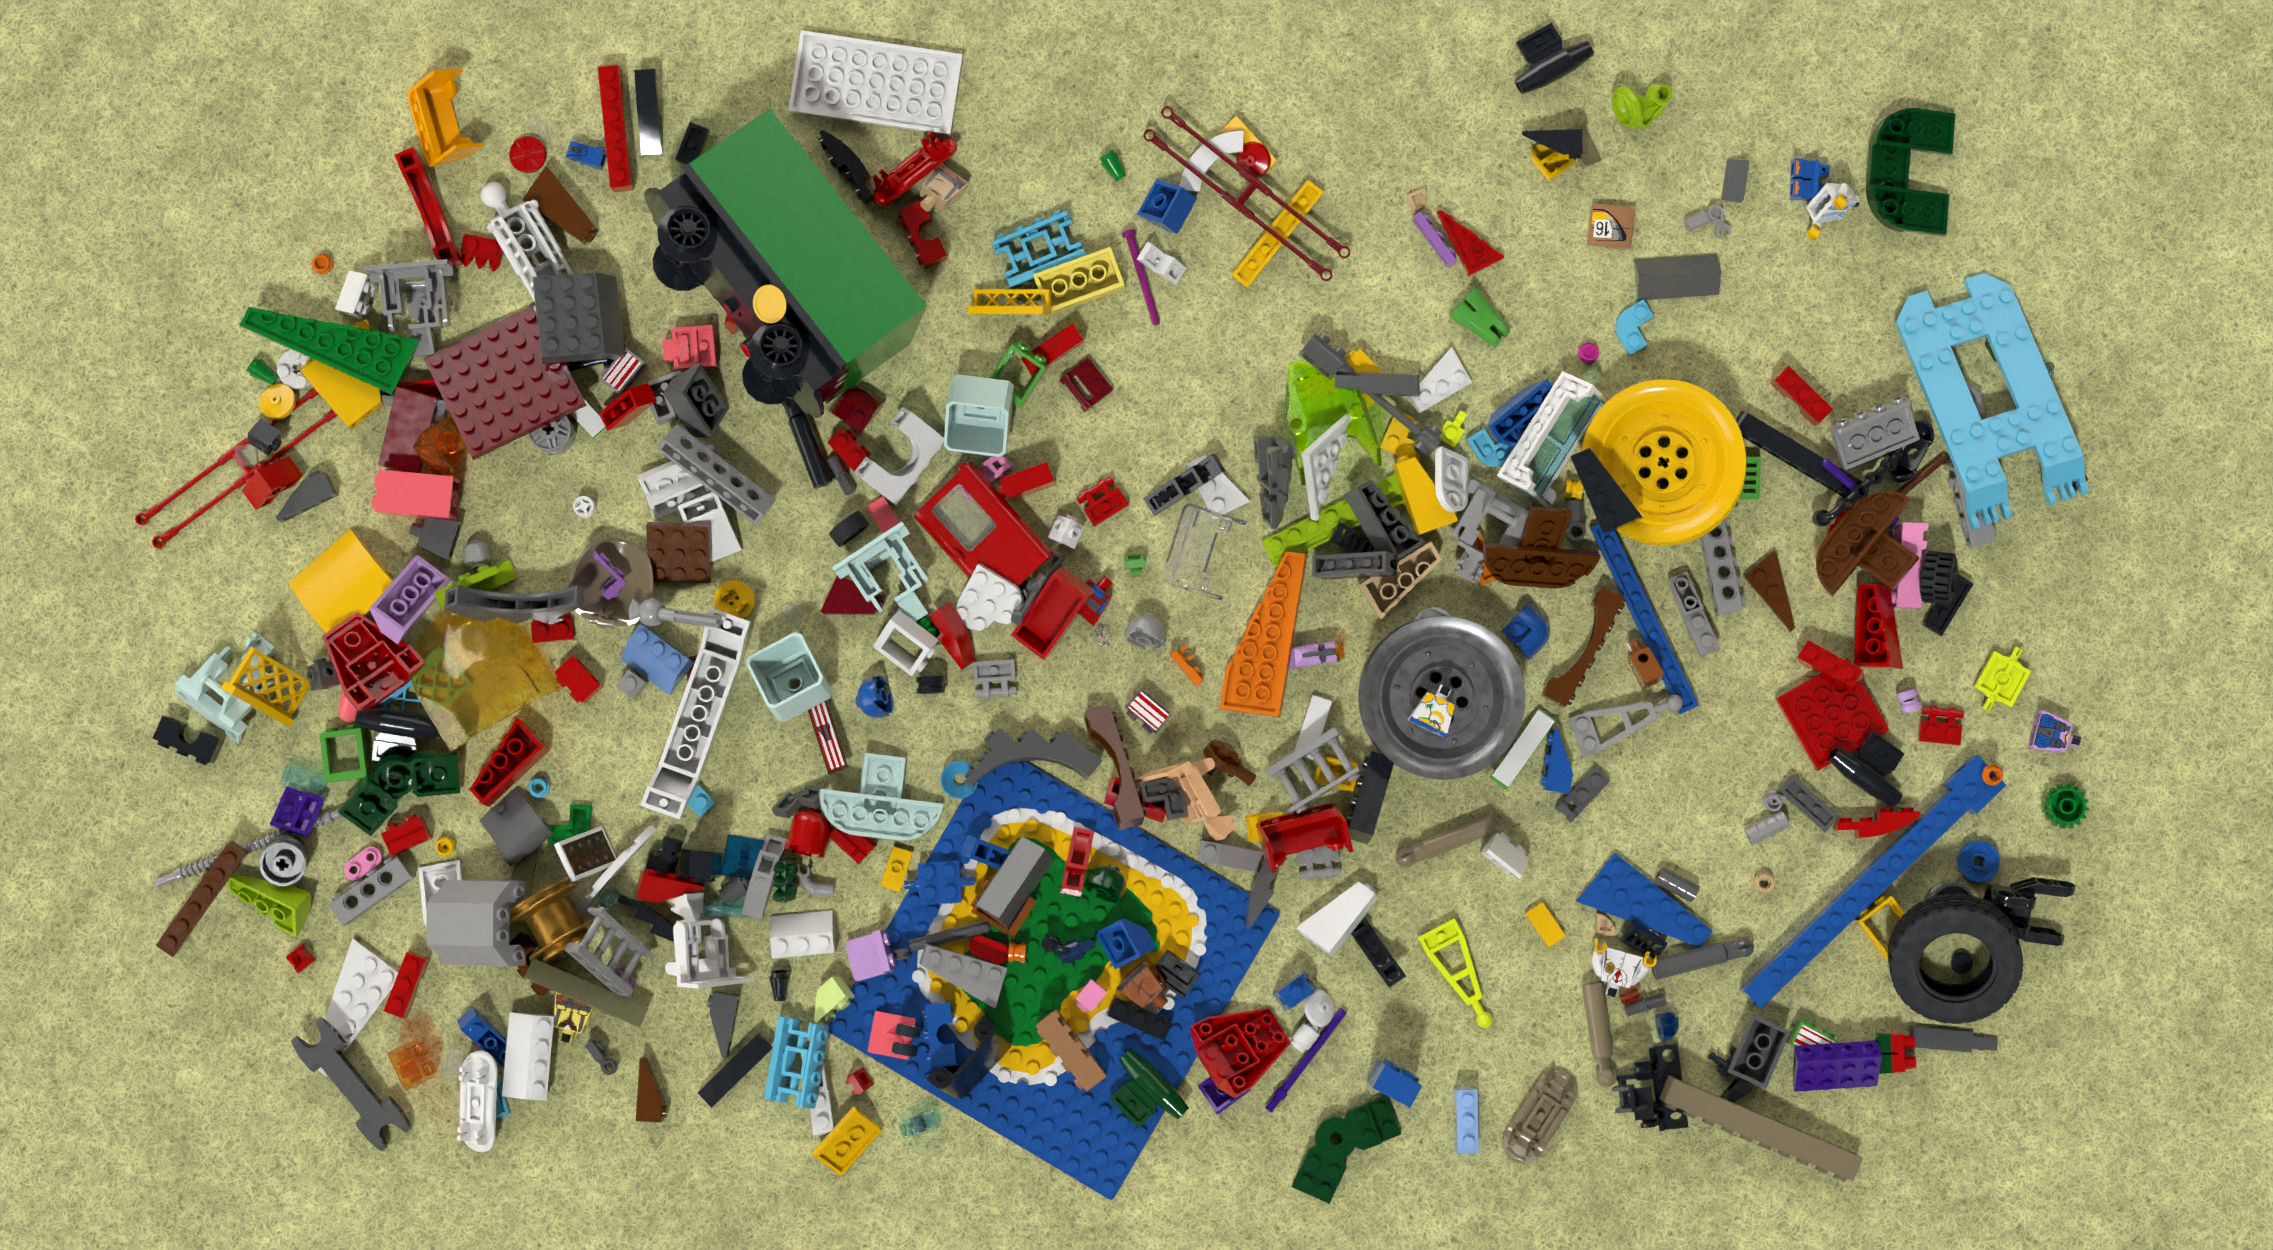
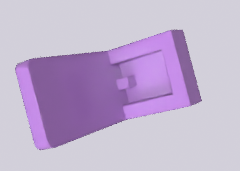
(613, 586)

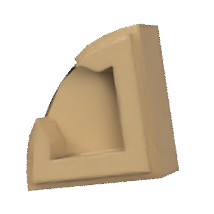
(1417, 199)
(1604, 925)

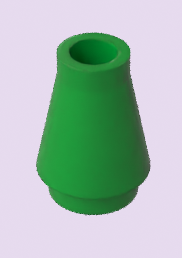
(1113, 165)
(261, 371)

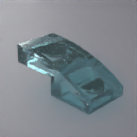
(303, 780)

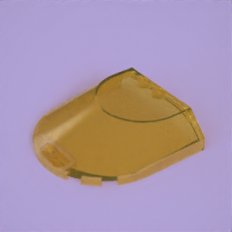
(477, 675)

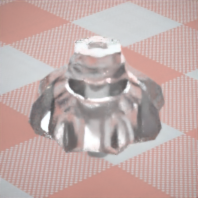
(1102, 635)

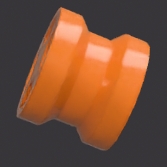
(1017, 952)

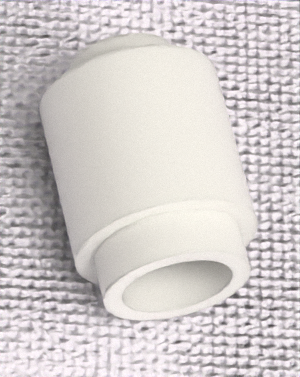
(1305, 1037)

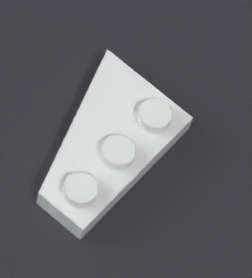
(1442, 381)
(1220, 492)

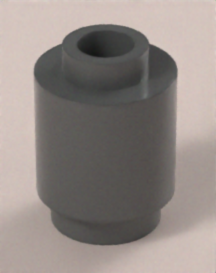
(734, 890)

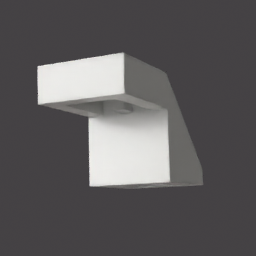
(1161, 264)

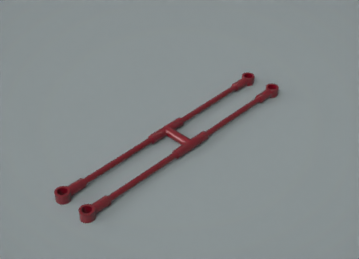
(1239, 203)

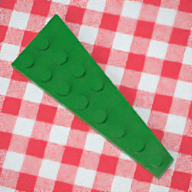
(359, 353)

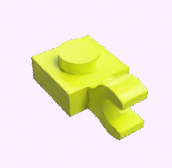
(1451, 431)

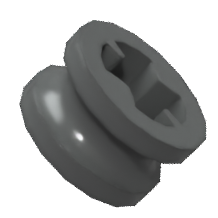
(901, 954)

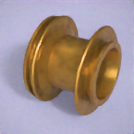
(551, 918)

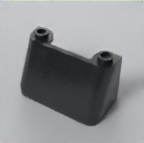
(993, 1046)

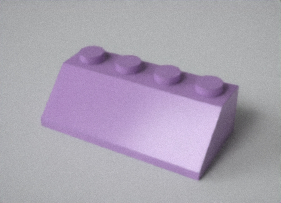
(407, 598)

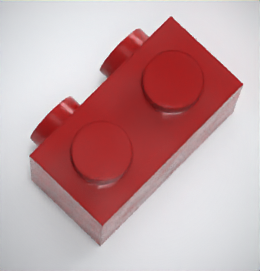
(847, 449)

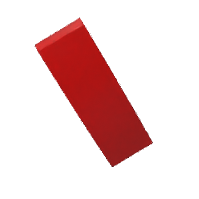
(1055, 347)
(953, 635)
(1077, 861)

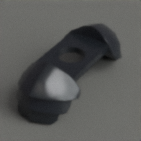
(1907, 467)

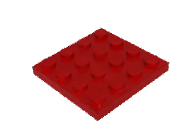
(1829, 717)

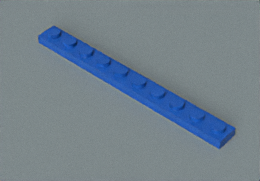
(1643, 616)

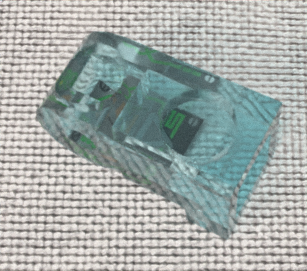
(919, 1124)

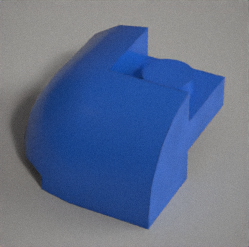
(1528, 631)

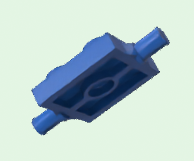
(939, 883)

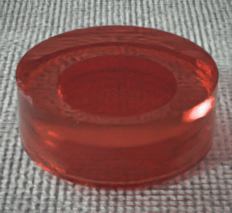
(1630, 996)

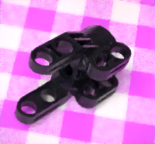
(2020, 900)

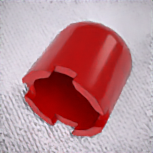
(808, 833)

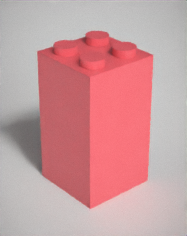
(416, 495)

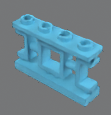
(1031, 235)
(783, 1061)

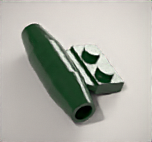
(1145, 1091)

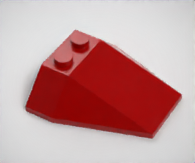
(369, 662)

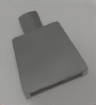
(437, 536)

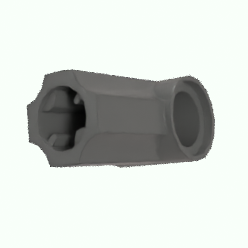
(1577, 520)

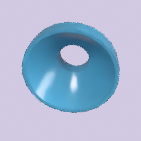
(947, 780)

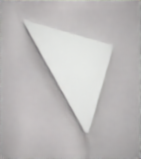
(1321, 463)

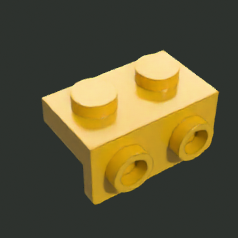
(1338, 771)

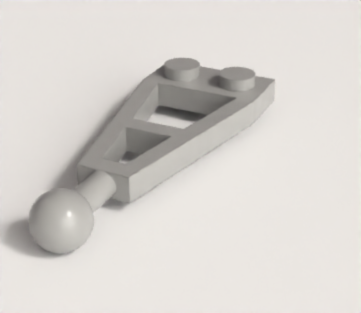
(1586, 733)

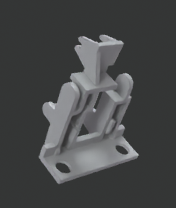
(393, 285)
(1484, 496)

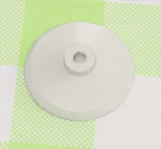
(1319, 1008)

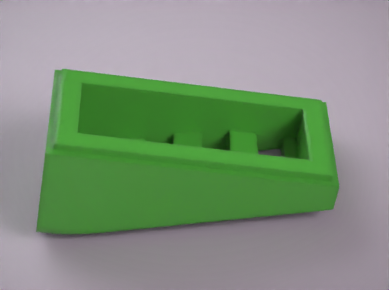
(1756, 478)

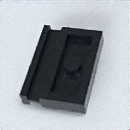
(1177, 973)

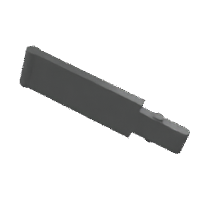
(1380, 384)
(1950, 1040)

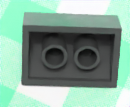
(696, 401)
(1758, 1051)

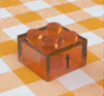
(412, 1064)

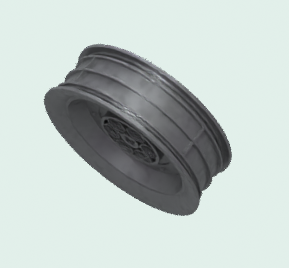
(1488, 682)

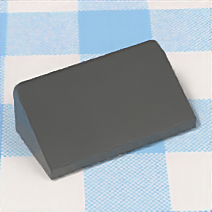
(1735, 180)

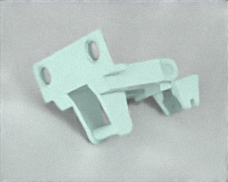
(897, 549)
(233, 710)

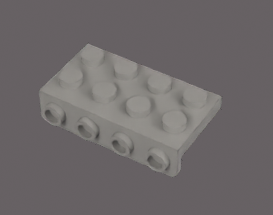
(1874, 432)

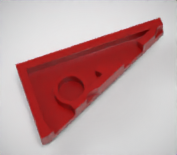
(1472, 251)

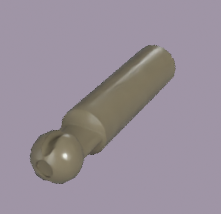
(1446, 840)
(1599, 1032)

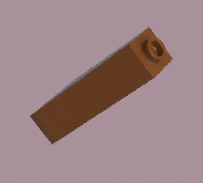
(560, 207)

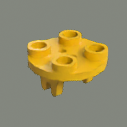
(727, 593)

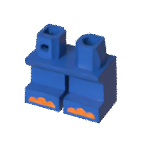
(1806, 178)

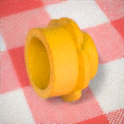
(439, 846)

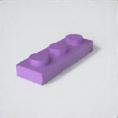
(1435, 239)

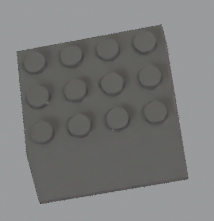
(578, 317)

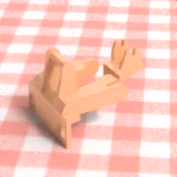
(1189, 778)

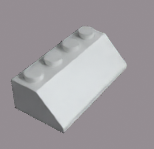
(527, 1056)

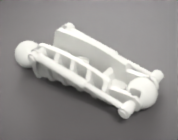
(494, 196)

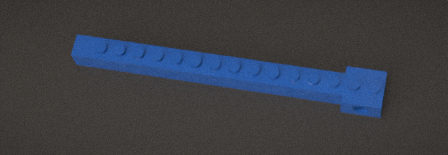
(1964, 793)

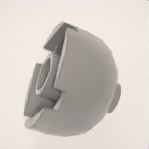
(1146, 630)

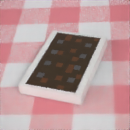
(585, 853)

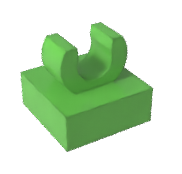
(1134, 562)

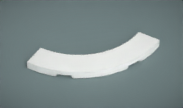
(614, 868)

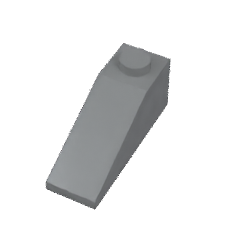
(1229, 856)

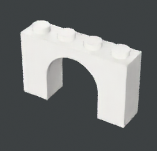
(924, 445)

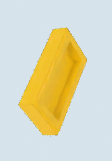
(1545, 924)

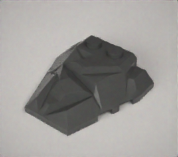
(1275, 467)

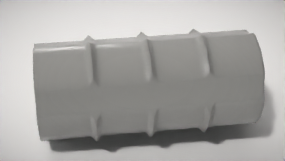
(1766, 827)

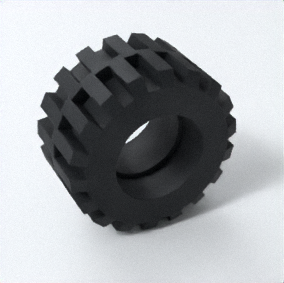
(1938, 577)

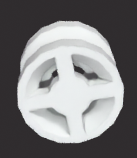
(582, 503)

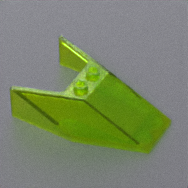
(1316, 405)

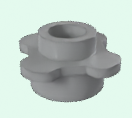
(1774, 806)

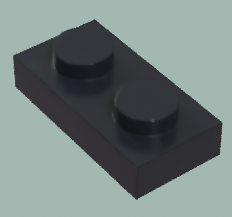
(692, 143)

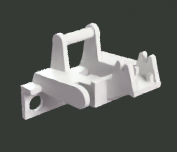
(688, 968)

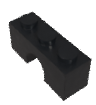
(171, 733)

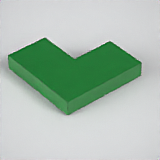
(579, 823)

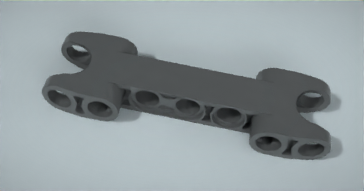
(329, 1057)

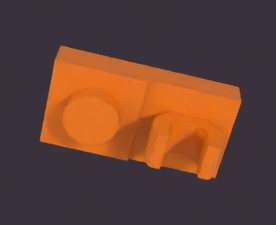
(1193, 673)

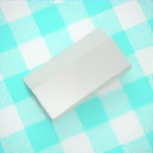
(670, 487)

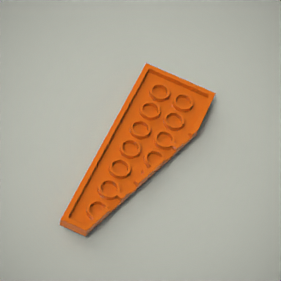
(1261, 661)

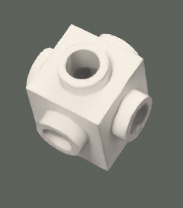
(1066, 531)

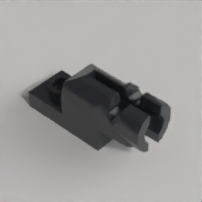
(665, 861)

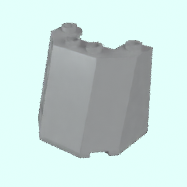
(472, 922)

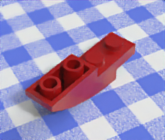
(1884, 823)

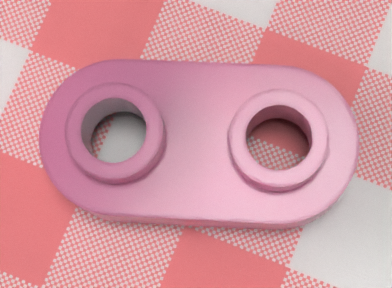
(363, 864)

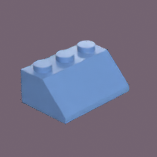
(656, 659)

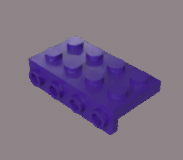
(1837, 1066)

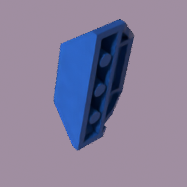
(1515, 415)

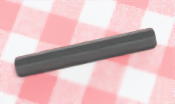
(949, 935)

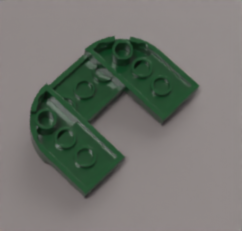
(1889, 167)

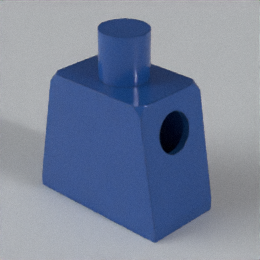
(1294, 991)

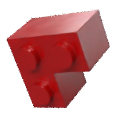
(270, 481)

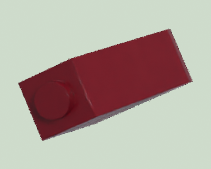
(848, 600)

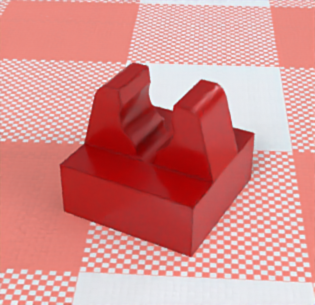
(300, 958)
(860, 1081)

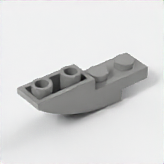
(1693, 614)
(763, 876)

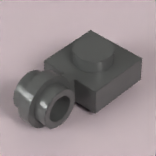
(597, 1051)

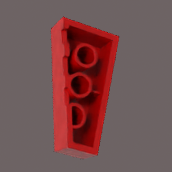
(1876, 629)
(508, 763)

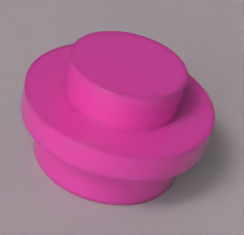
(1588, 353)

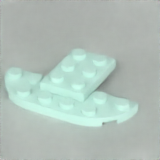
(878, 806)

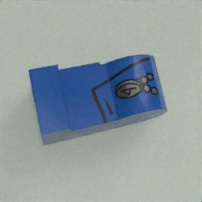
(586, 155)

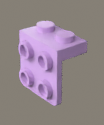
(870, 955)

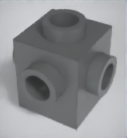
(322, 675)

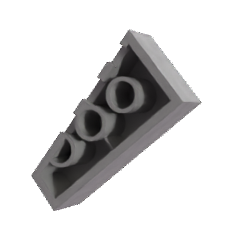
(1975, 537)
(969, 973)

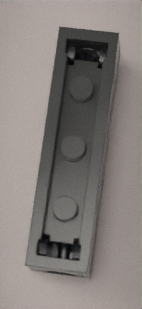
(1355, 565)

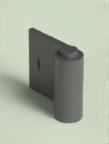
(515, 827)

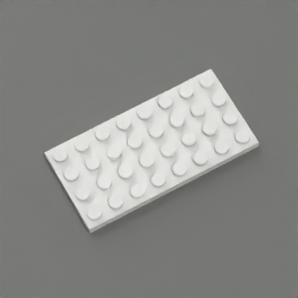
(875, 83)

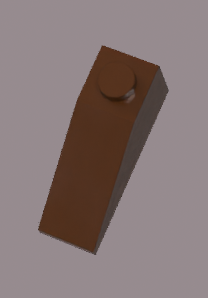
(650, 1099)

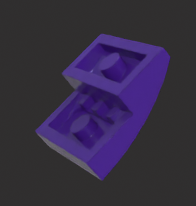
(297, 812)

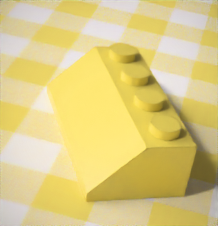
(1080, 280)

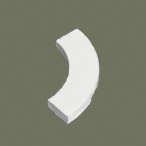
(1203, 158)

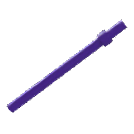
(1281, 1092)

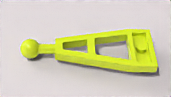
(1441, 937)

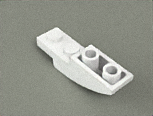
(822, 1114)

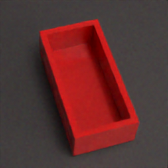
(1053, 612)

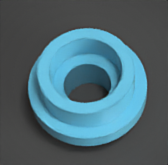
(532, 787)

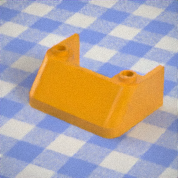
(436, 119)

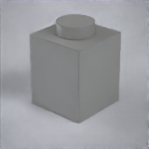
(632, 684)

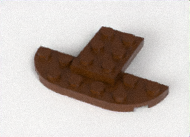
(1862, 542)
(1539, 556)

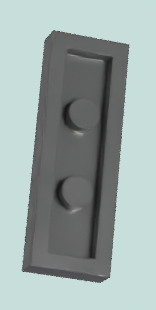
(1808, 803)

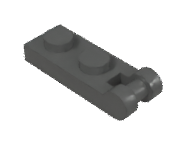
(1583, 793)

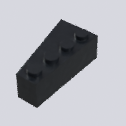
(1605, 496)

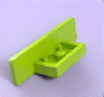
(484, 580)

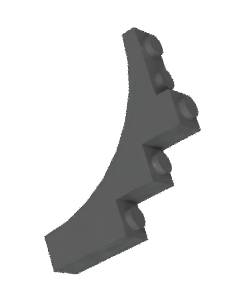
(486, 605)
(1032, 747)

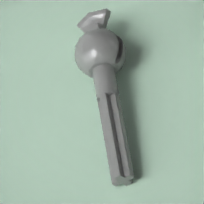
(654, 612)

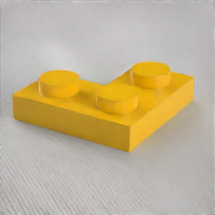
(1396, 439)

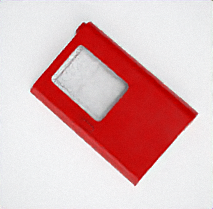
(982, 527)

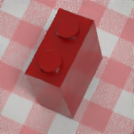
(1026, 482)

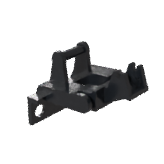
(1645, 1109)

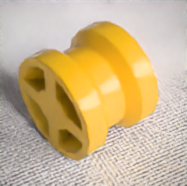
(1573, 489)

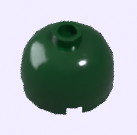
(1107, 883)

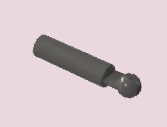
(1701, 957)

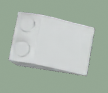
(1505, 855)
(432, 876)

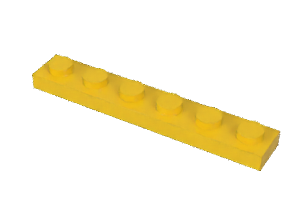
(1284, 226)

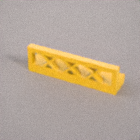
(1007, 309)

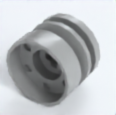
(558, 440)

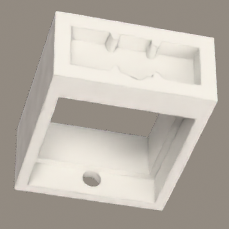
(914, 633)

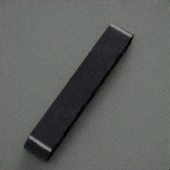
(1791, 453)

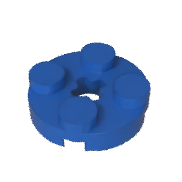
(1978, 849)

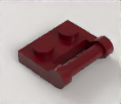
(1092, 381)

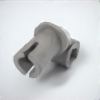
(1977, 398)
(814, 888)

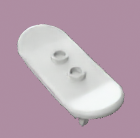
(478, 1101)

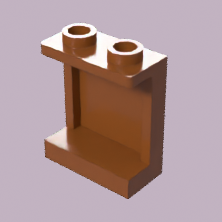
(1017, 923)

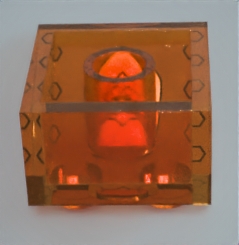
(441, 447)

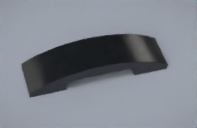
(1377, 953)

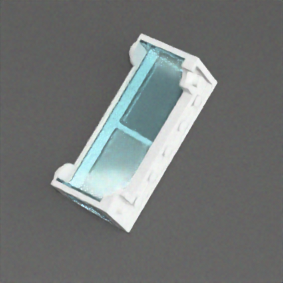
(1551, 438)

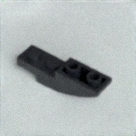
(845, 158)

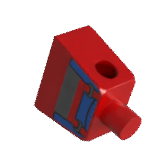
(1098, 602)

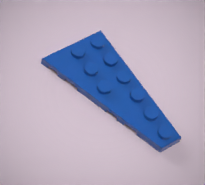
(1631, 896)

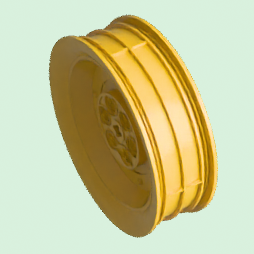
(1691, 421)

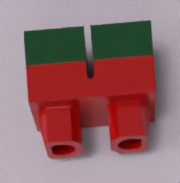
(1897, 1061)

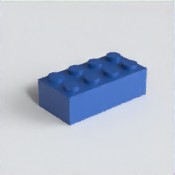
(1396, 1084)

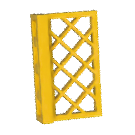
(255, 699)

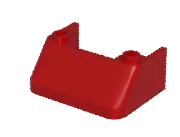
(1302, 832)

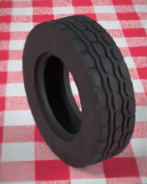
(1961, 1001)

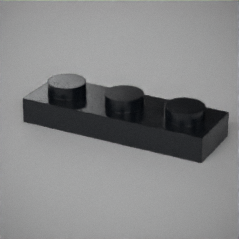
(1943, 614)
(1139, 1018)

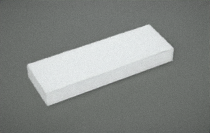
(1313, 722)

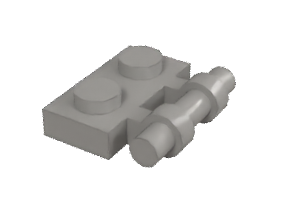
(993, 672)
(1317, 855)

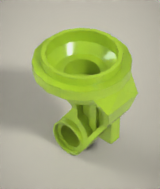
(1639, 111)

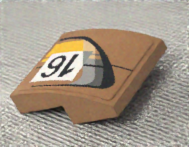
(1611, 226)

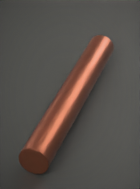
(1923, 474)

